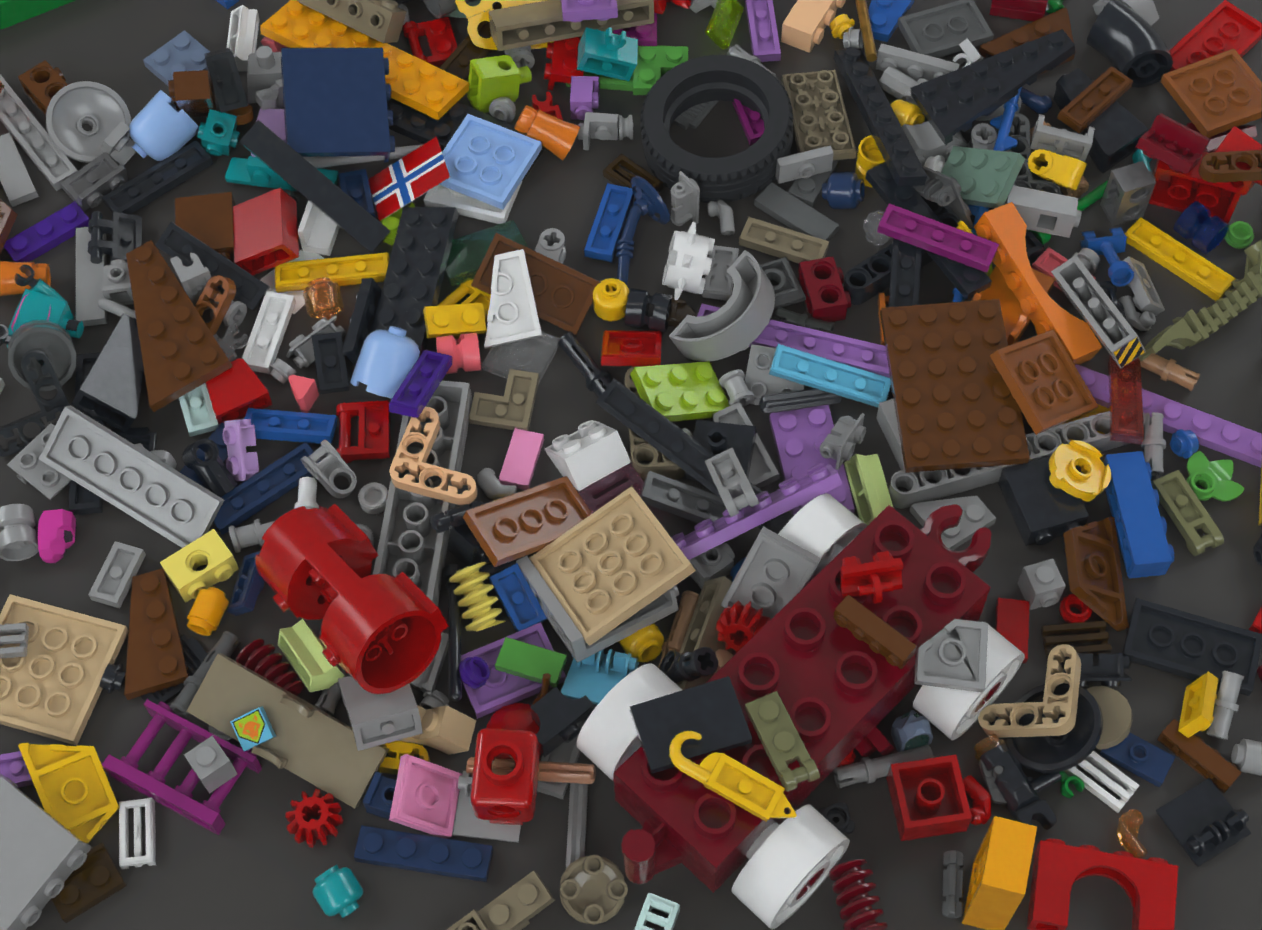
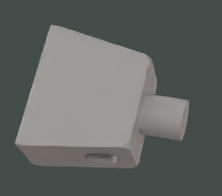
(262, 70)

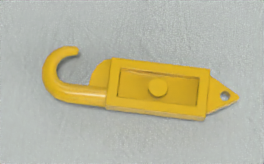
(733, 781)

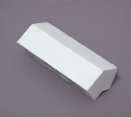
(243, 35)

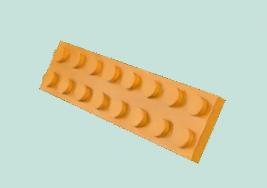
(410, 78)

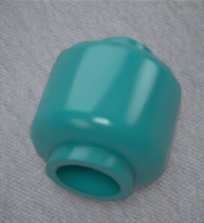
(337, 891)

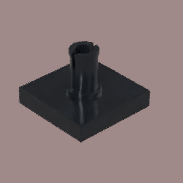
(722, 436)

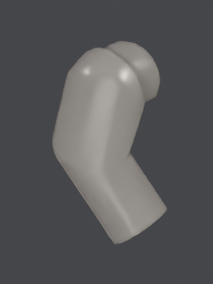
(725, 215)
(1137, 320)
(492, 487)

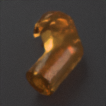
(1128, 832)

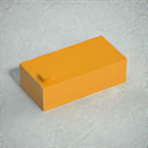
(999, 874)

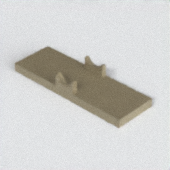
(306, 737)

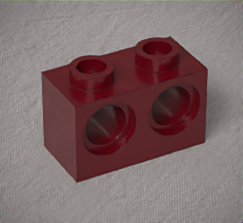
(824, 290)

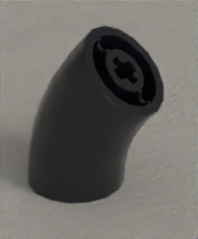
(1130, 44)

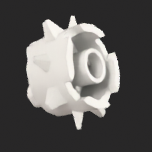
(688, 262)

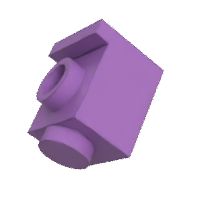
(583, 95)

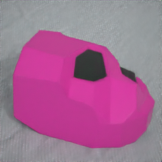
(55, 534)

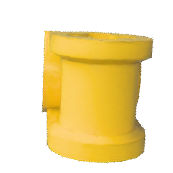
(1060, 169)

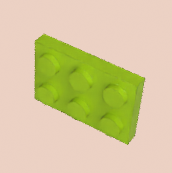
(680, 390)

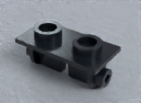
(1108, 671)

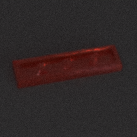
(1125, 402)

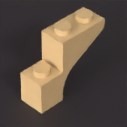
(444, 730)

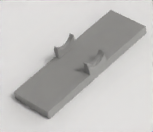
(130, 478)

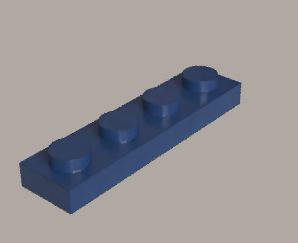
(262, 489)
(423, 853)

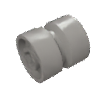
(17, 534)

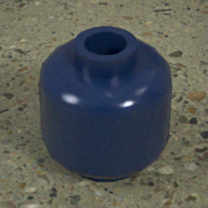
(844, 190)

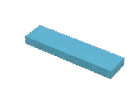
(829, 376)

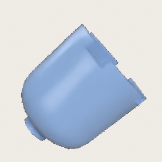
(161, 129)
(385, 361)

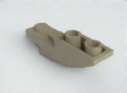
(510, 909)

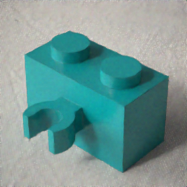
(607, 53)

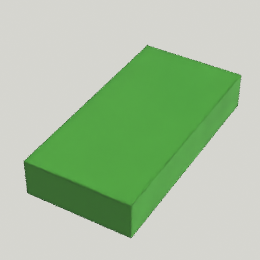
(530, 661)

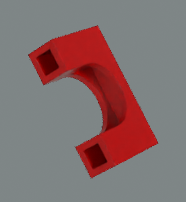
(1057, 866)

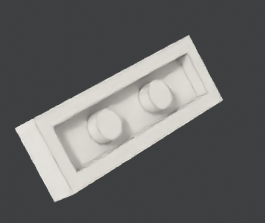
(268, 331)

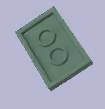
(983, 174)

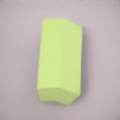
(868, 486)
(305, 655)

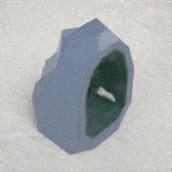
(911, 731)

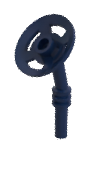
(647, 202)

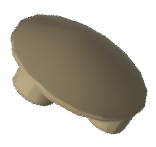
(592, 889)

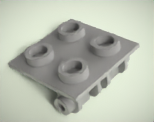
(758, 377)
(36, 472)
(468, 825)

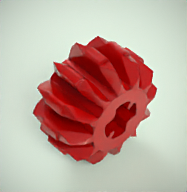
(739, 624)
(314, 807)

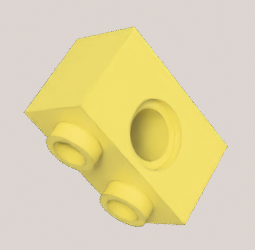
(207, 551)

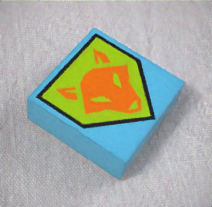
(253, 728)

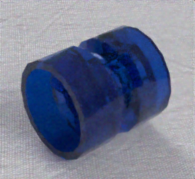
(1201, 227)

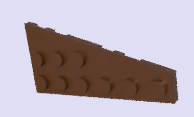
(173, 337)

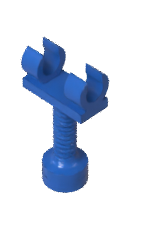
(1119, 271)

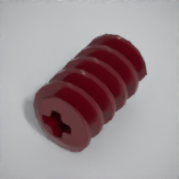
(268, 664)
(854, 896)

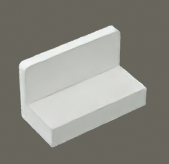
(317, 231)

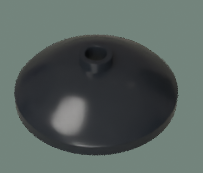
(1047, 753)

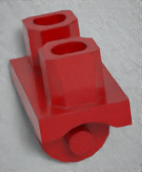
(871, 578)

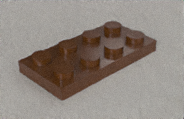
(559, 291)

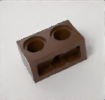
(42, 84)

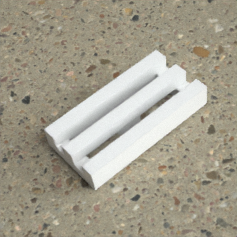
(1110, 770)
(138, 860)

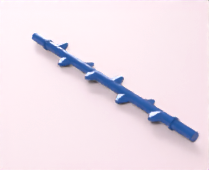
(1003, 143)

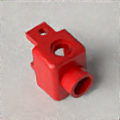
(510, 796)

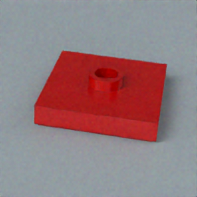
(631, 348)

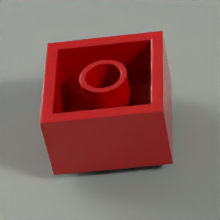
(928, 797)

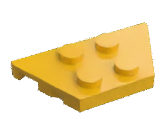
(71, 786)

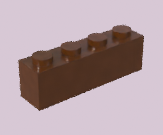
(192, 92)

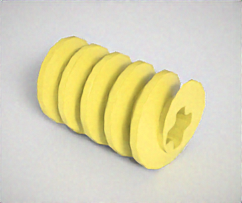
(476, 598)

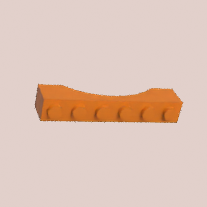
(1008, 229)

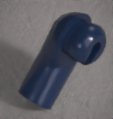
(1035, 102)

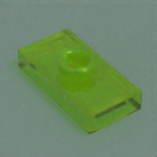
(724, 22)

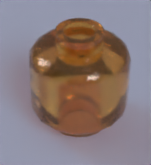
(323, 298)

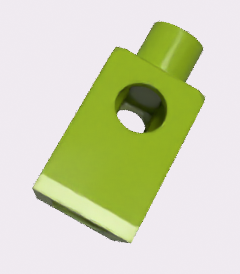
(494, 79)

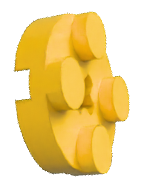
(1066, 476)

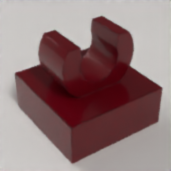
(874, 741)

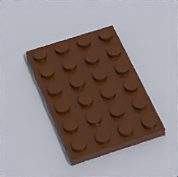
(947, 388)

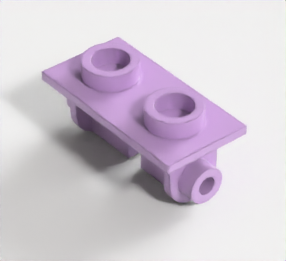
(237, 436)

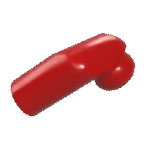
(981, 801)

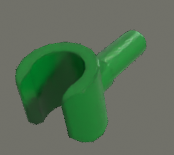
(1054, 5)
(1076, 781)

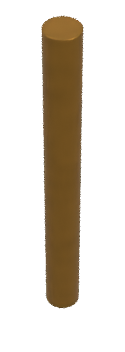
(866, 30)

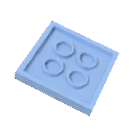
(488, 160)

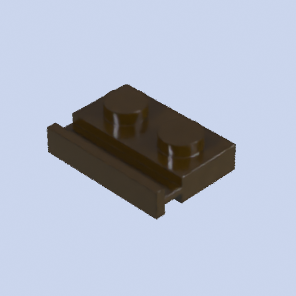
(89, 884)

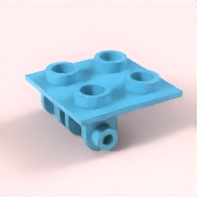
(597, 675)

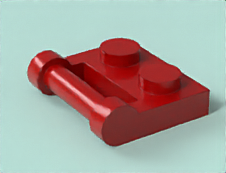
(439, 39)
(373, 430)

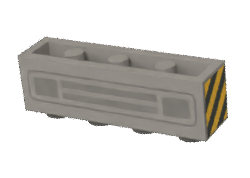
(1098, 311)

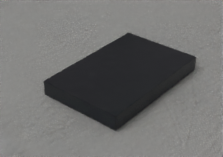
(706, 709)

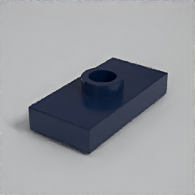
(247, 587)
(1140, 759)

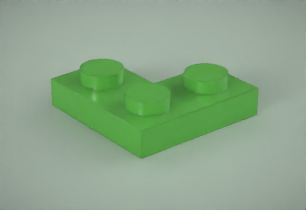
(653, 62)

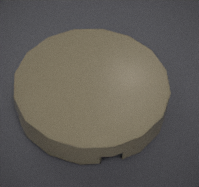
(1116, 715)

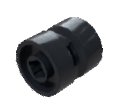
(638, 308)

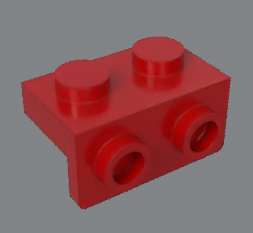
(563, 61)

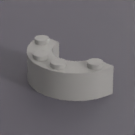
(736, 322)

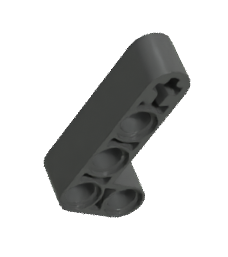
(1021, 129)

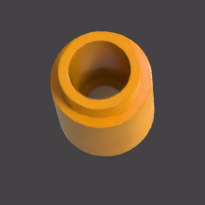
(207, 611)

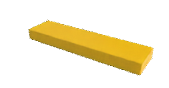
(1179, 259)
(342, 270)

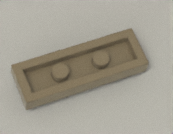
(782, 241)

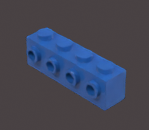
(1137, 516)

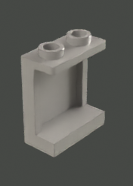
(380, 717)

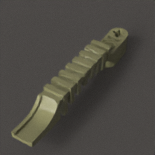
(1197, 327)

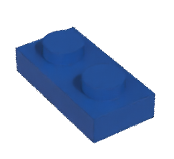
(517, 598)

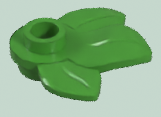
(1214, 477)

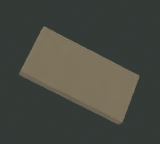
(819, 113)

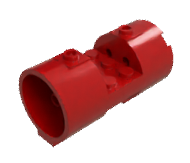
(371, 624)

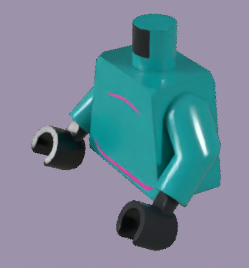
(40, 303)

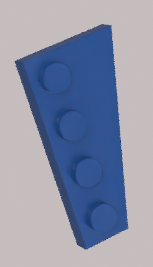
(885, 16)

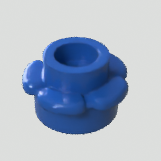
(1184, 443)

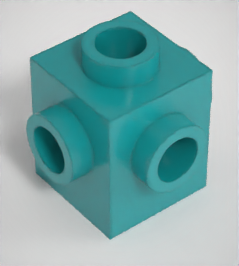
(218, 133)

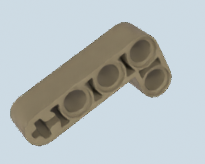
(642, 450)

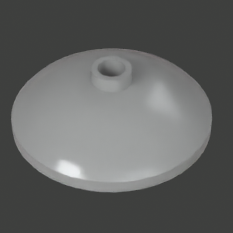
(84, 104)

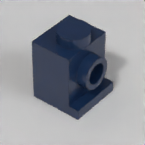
(377, 794)

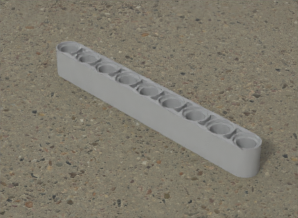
(952, 483)

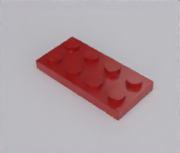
(1218, 32)

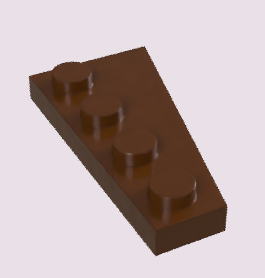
(154, 638)

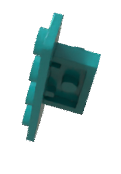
(256, 173)

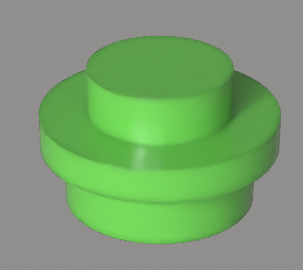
(1239, 235)

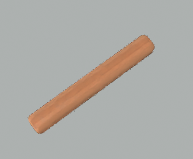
(548, 771)

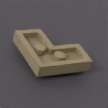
(510, 410)

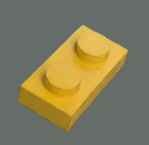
(454, 319)
(1198, 705)

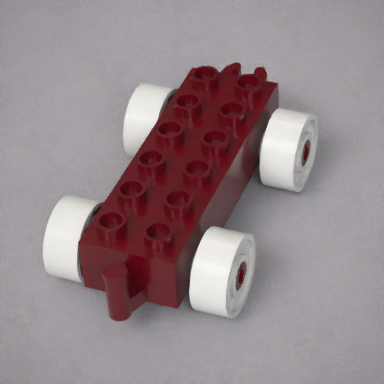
(831, 692)

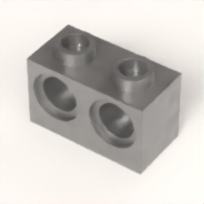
(1127, 193)

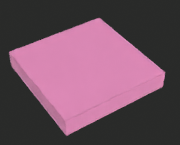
(425, 796)

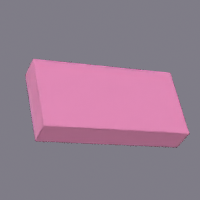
(521, 458)

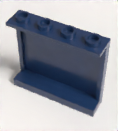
(337, 102)

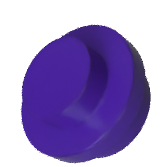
(474, 672)

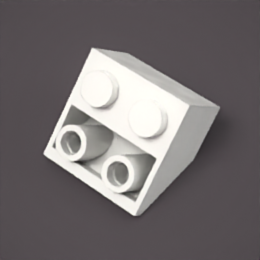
(588, 453)

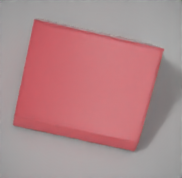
(304, 391)

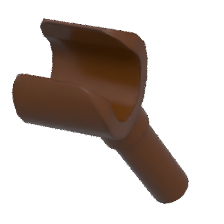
(545, 687)

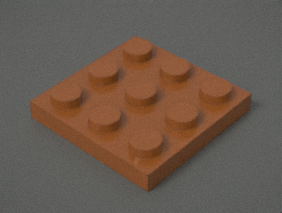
(1216, 92)
(1044, 381)

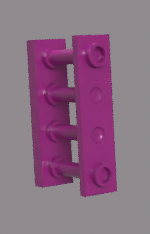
(181, 796)

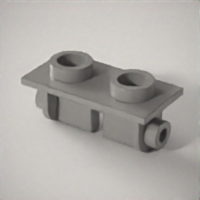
(685, 200)
(302, 345)
(843, 438)

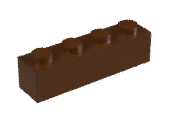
(874, 632)
(1199, 756)

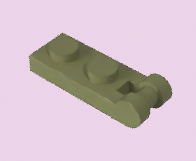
(1187, 513)
(781, 740)

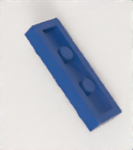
(609, 222)
(292, 425)

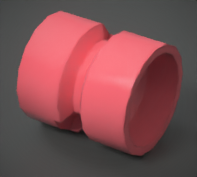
(464, 351)

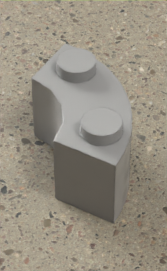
(928, 143)

